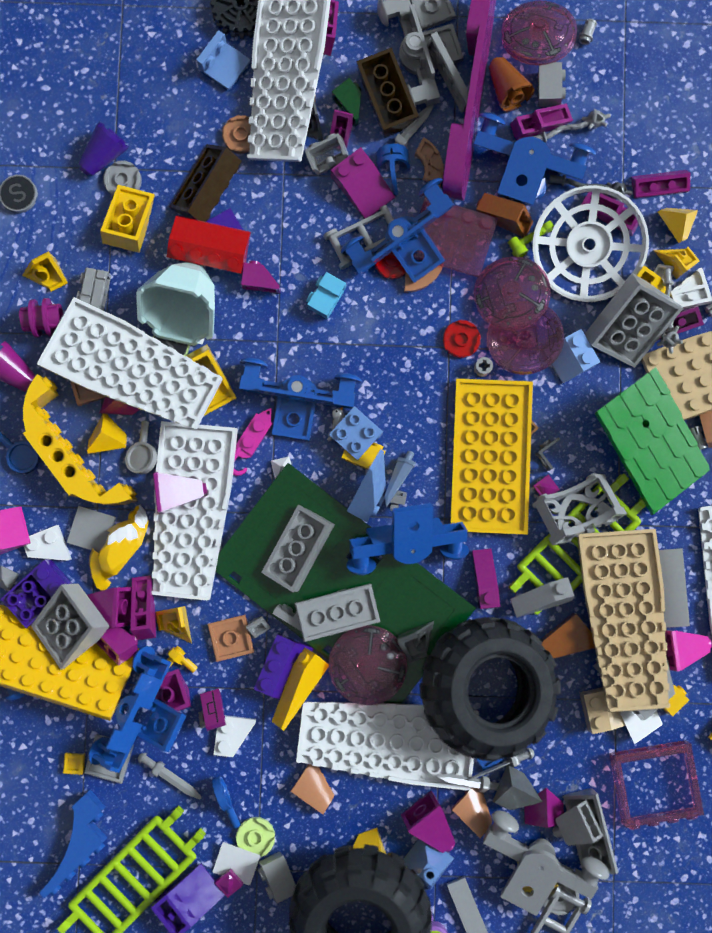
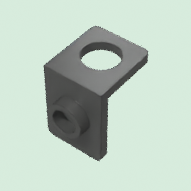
(540, 455)

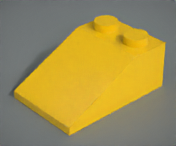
(127, 218)
(224, 393)

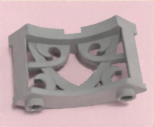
(563, 532)

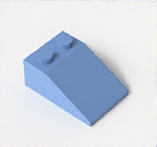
(370, 493)

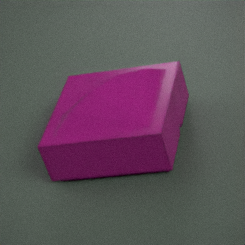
(546, 486)
(229, 882)

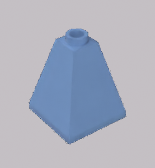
(427, 862)

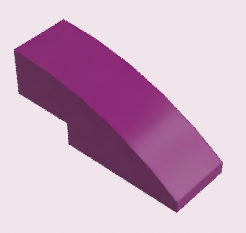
(541, 121)
(631, 222)

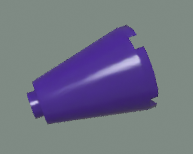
(101, 150)

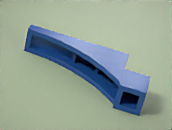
(83, 842)

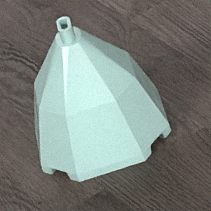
(178, 304)

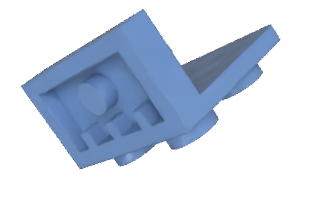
(222, 61)
(356, 433)

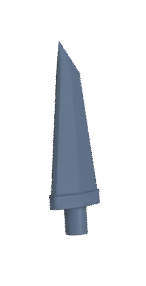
(400, 473)

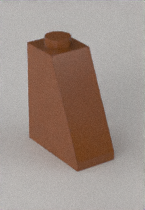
(510, 214)
(568, 637)

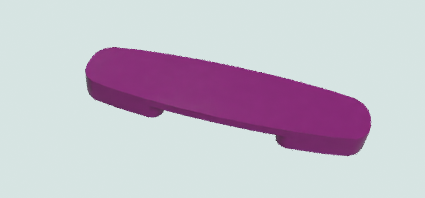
(463, 136)

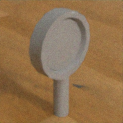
(141, 456)

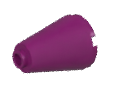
(13, 369)

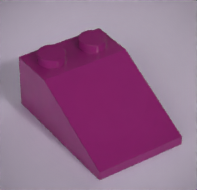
(362, 183)

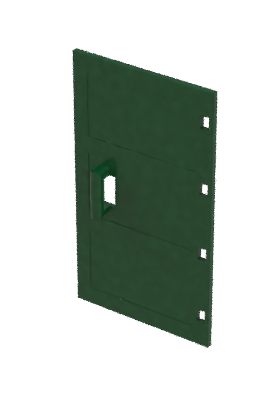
(402, 592)

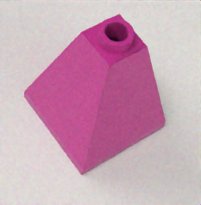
(685, 648)

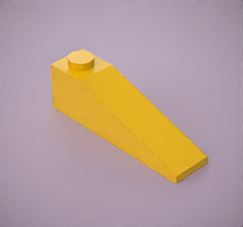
(301, 681)

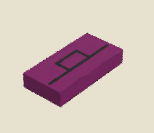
(213, 709)

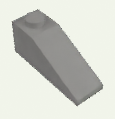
(543, 597)

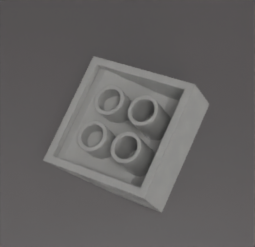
(69, 624)

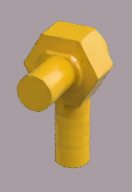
(176, 655)

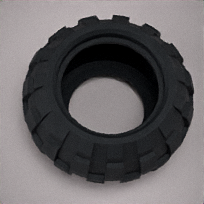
(447, 680)
(360, 877)

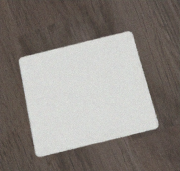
(640, 729)
(239, 860)

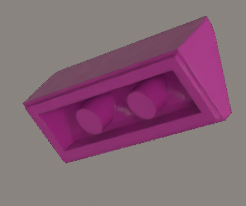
(661, 183)

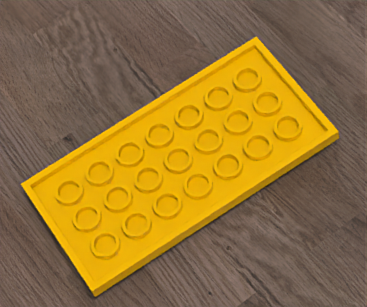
(492, 455)
(86, 685)

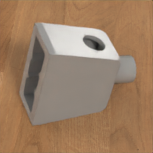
(578, 826)

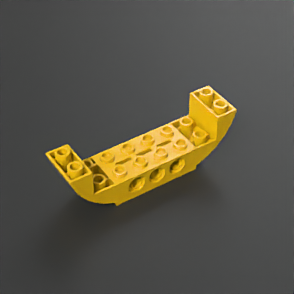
(41, 431)

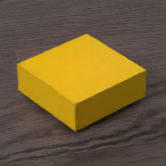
(74, 763)

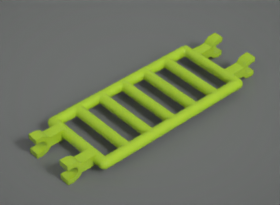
(576, 512)
(116, 863)

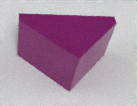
(342, 124)

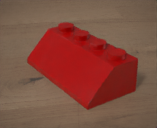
(208, 244)

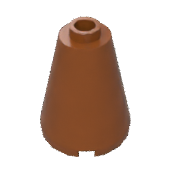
(509, 84)

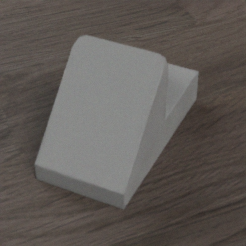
(285, 613)

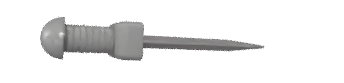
(412, 128)
(514, 761)
(159, 769)
(482, 783)

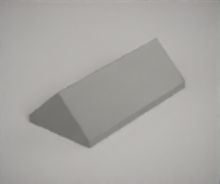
(602, 847)

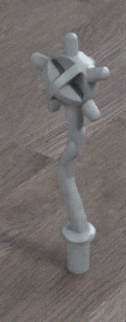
(594, 119)
(669, 337)

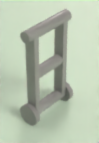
(333, 234)
(582, 906)

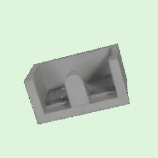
(327, 153)

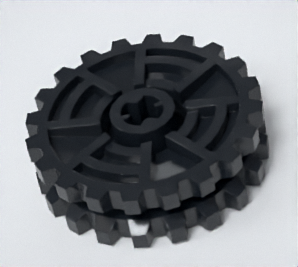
(235, 19)

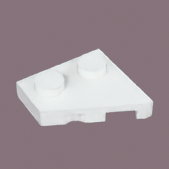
(692, 291)
(48, 545)
(232, 735)

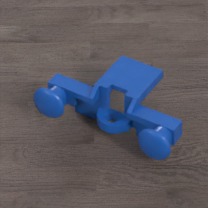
(161, 727)

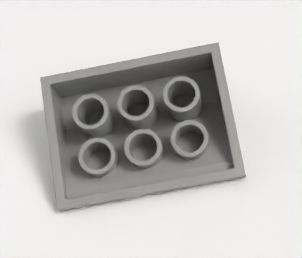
(633, 321)

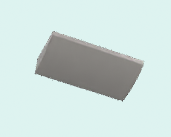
(297, 548)
(675, 591)

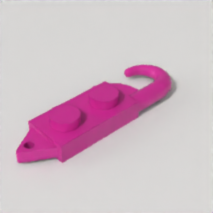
(252, 437)

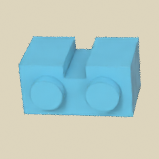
(326, 295)

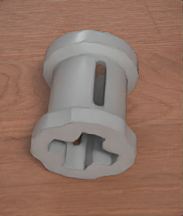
(487, 363)

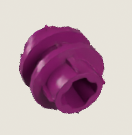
(40, 317)

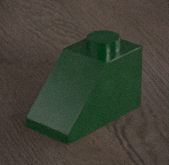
(348, 98)

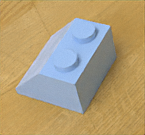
(575, 357)

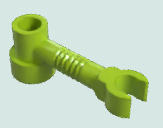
(518, 246)

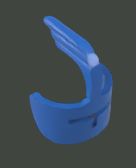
(400, 153)

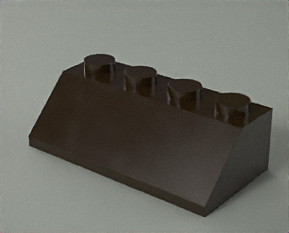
(387, 92)
(206, 182)

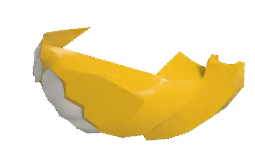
(119, 547)

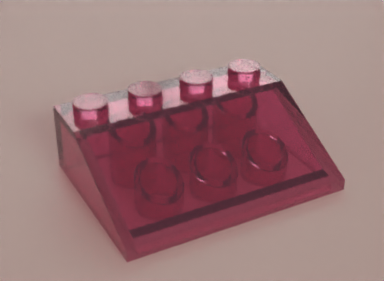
(461, 238)

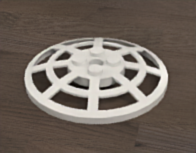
(595, 231)

